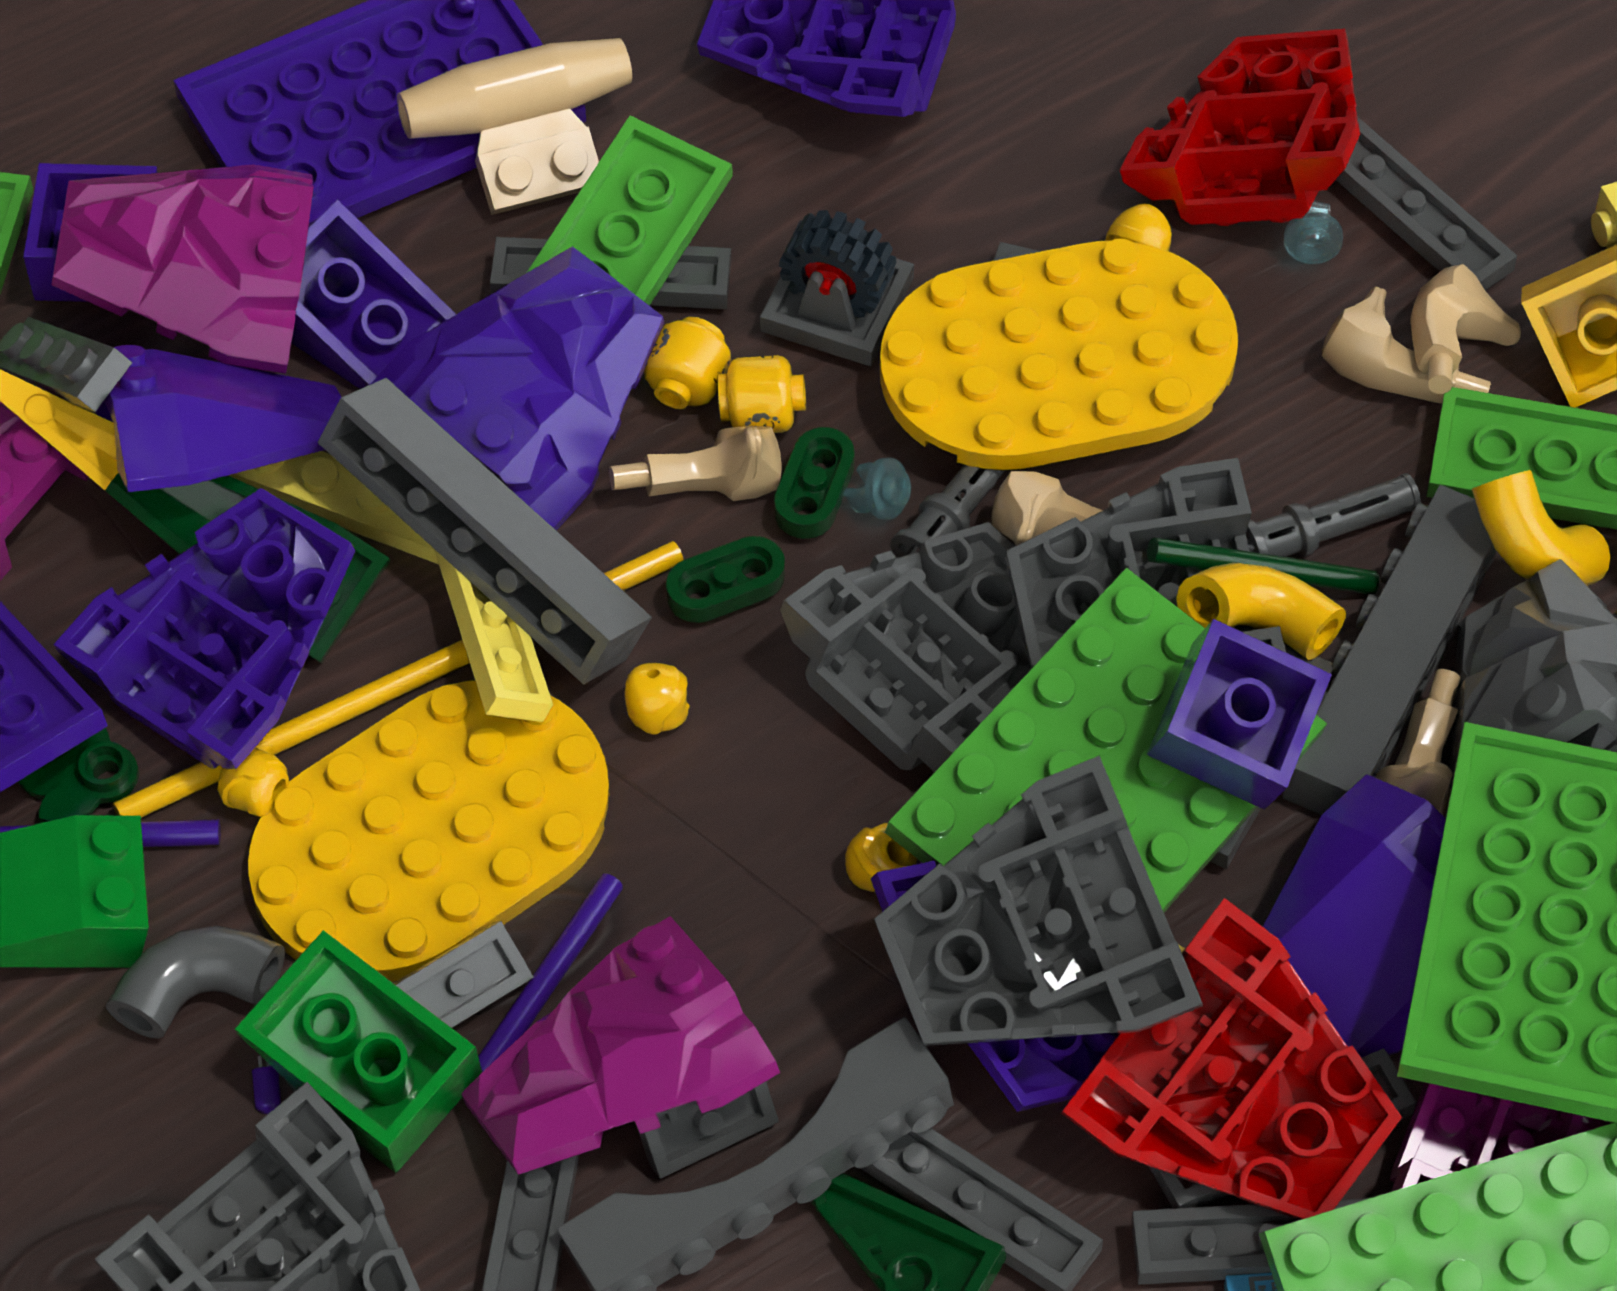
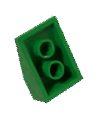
(73, 893)
(362, 1048)

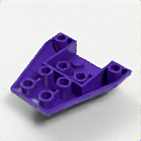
(1361, 910)

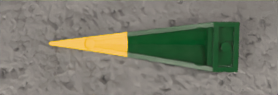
(179, 510)

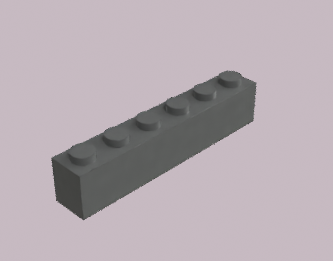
(484, 530)
(1397, 648)

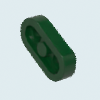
(811, 486)
(723, 580)

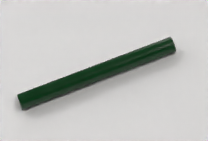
(1311, 572)

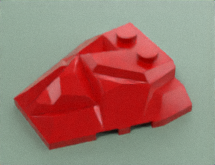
(1258, 135)
(1245, 1088)

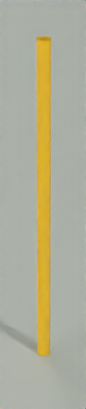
(364, 699)

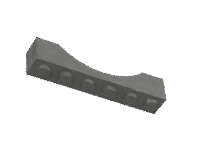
(879, 1096)

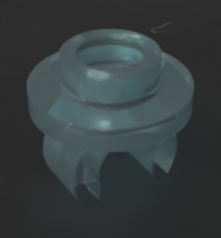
(1315, 236)
(885, 489)

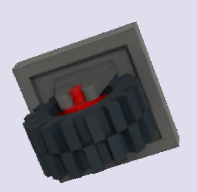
(836, 288)

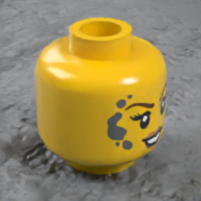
(687, 363)
(761, 393)

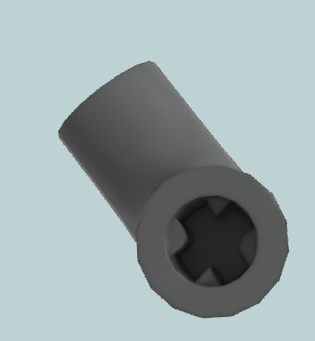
(189, 965)

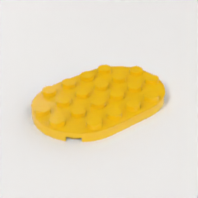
(1058, 354)
(429, 829)

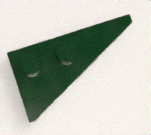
(904, 1244)

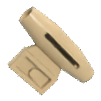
(522, 108)

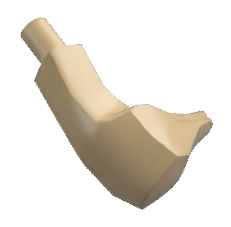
(1453, 309)
(1366, 353)
(740, 465)
(1033, 504)
(1419, 764)

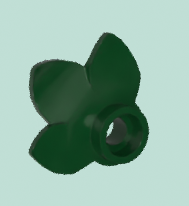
(72, 783)

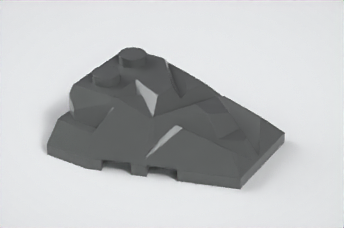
(1075, 562)
(914, 643)
(1538, 661)
(1040, 926)
(274, 1219)

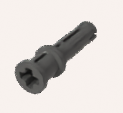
(946, 505)
(1298, 527)

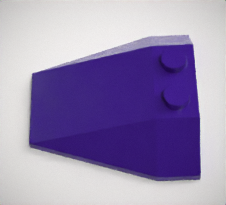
(207, 419)

